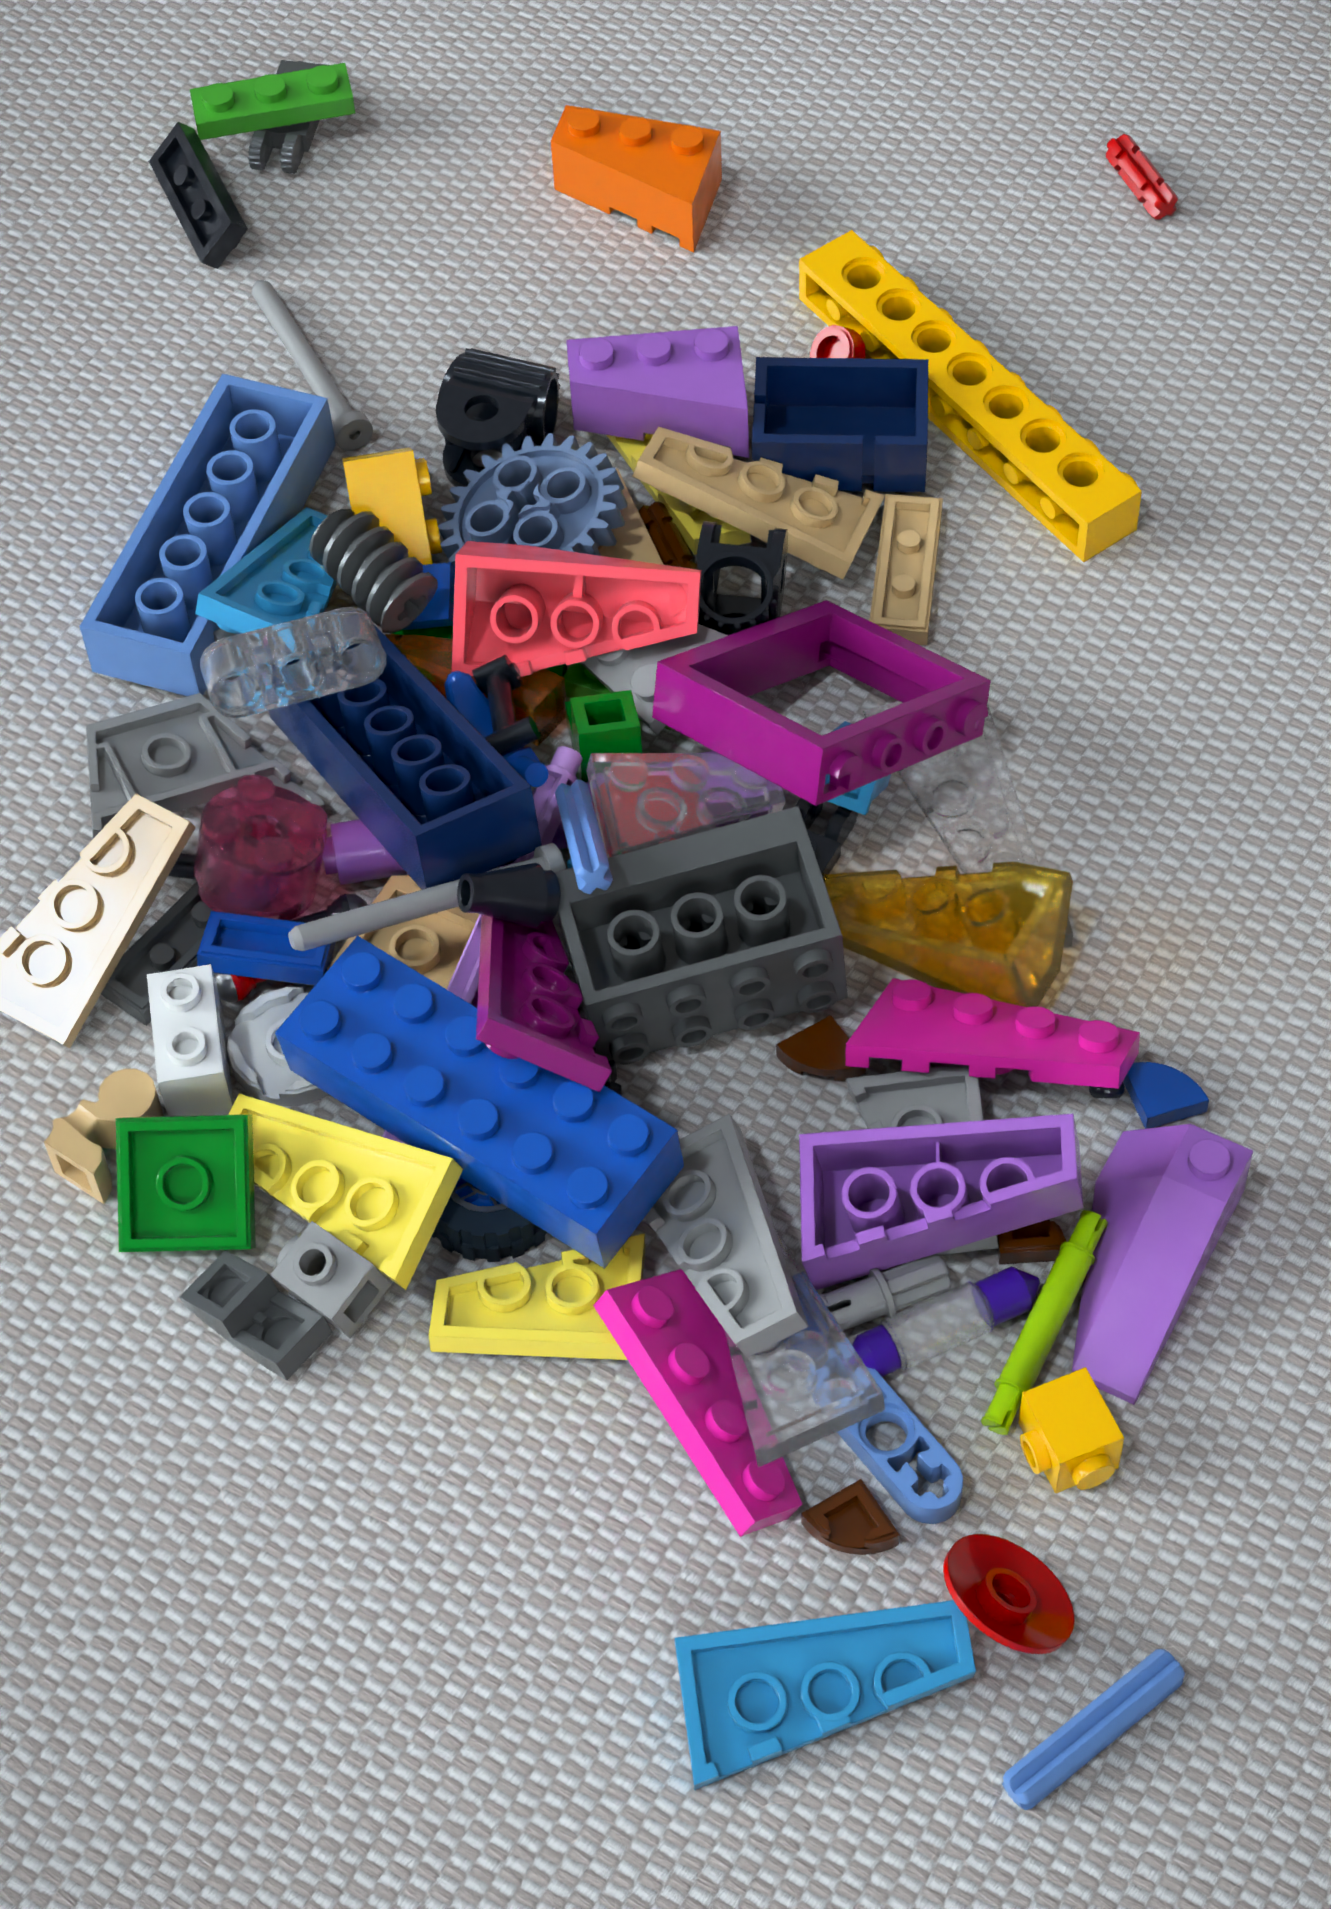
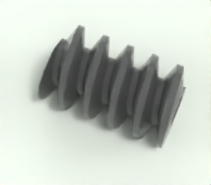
(373, 568)

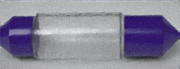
(946, 1321)

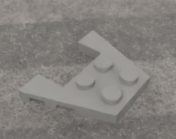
(174, 757)

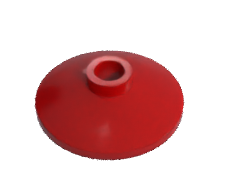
(1008, 1594)

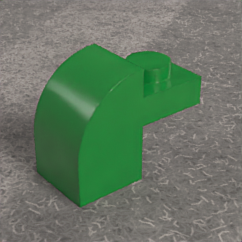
(603, 726)

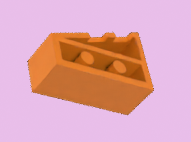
(640, 167)

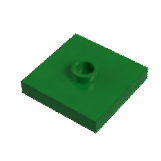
(185, 1183)

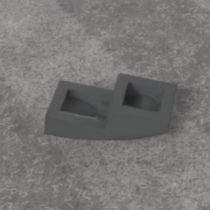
(255, 1315)

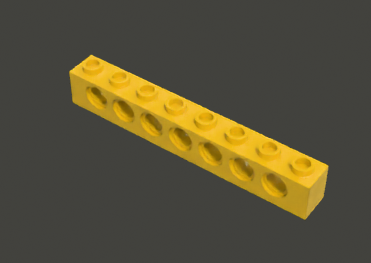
(975, 397)

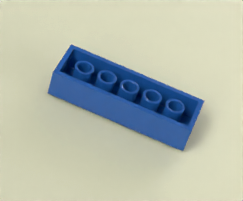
(525, 1136)

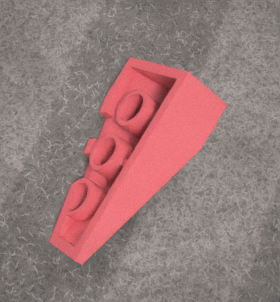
(563, 605)

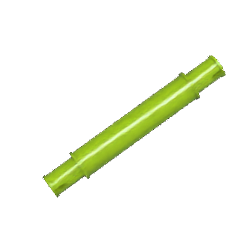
(1044, 1321)

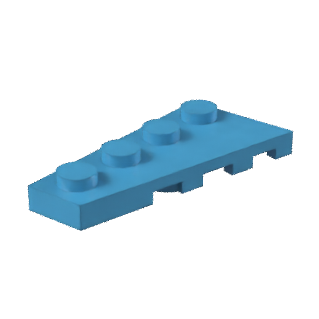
(271, 582)
(801, 1681)

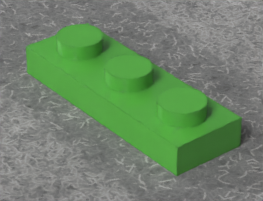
(272, 101)

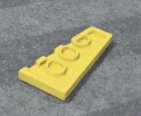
(352, 1183)

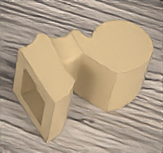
(79, 1138)

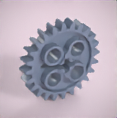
(538, 498)

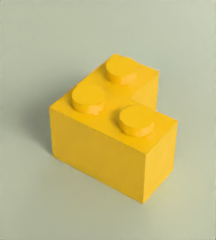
(392, 489)

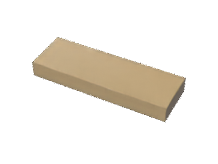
(907, 565)

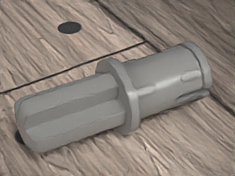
(888, 1291)

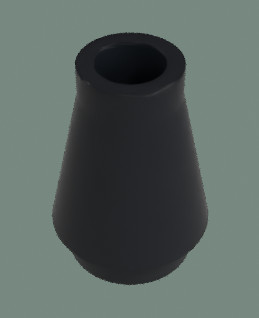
(511, 894)

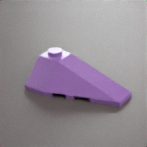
(1165, 1212)

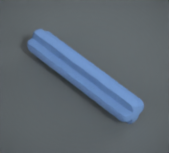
(583, 837)
(1093, 1729)

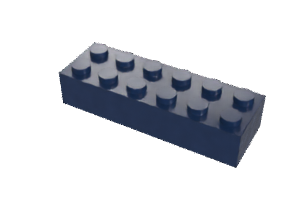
(416, 773)

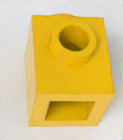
(1069, 1432)

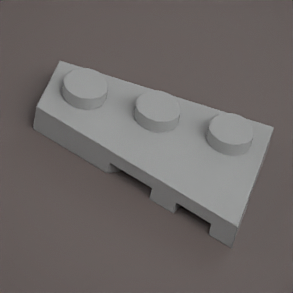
(921, 1098)

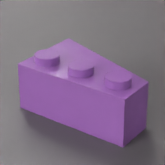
(663, 380)

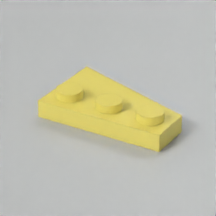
(534, 1308)

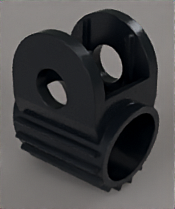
(492, 403)
(731, 612)

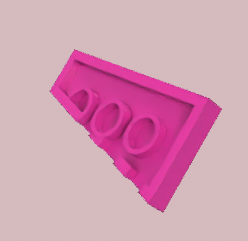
(990, 1037)

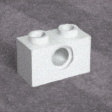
(190, 1042)

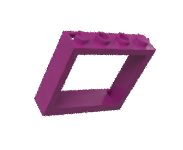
(710, 686)

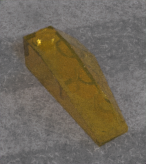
(960, 931)

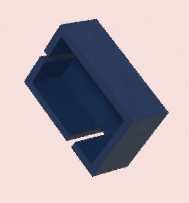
(844, 420)

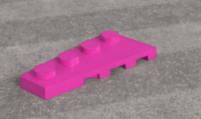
(691, 1378)

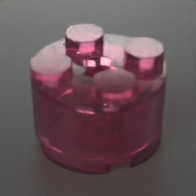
(259, 850)

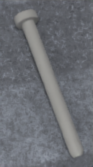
(350, 427)
(400, 908)

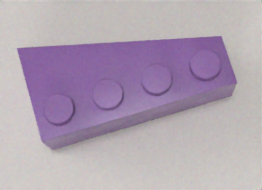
(929, 1189)

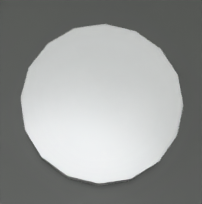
(258, 1055)

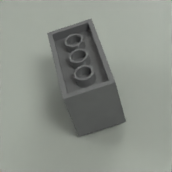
(704, 937)

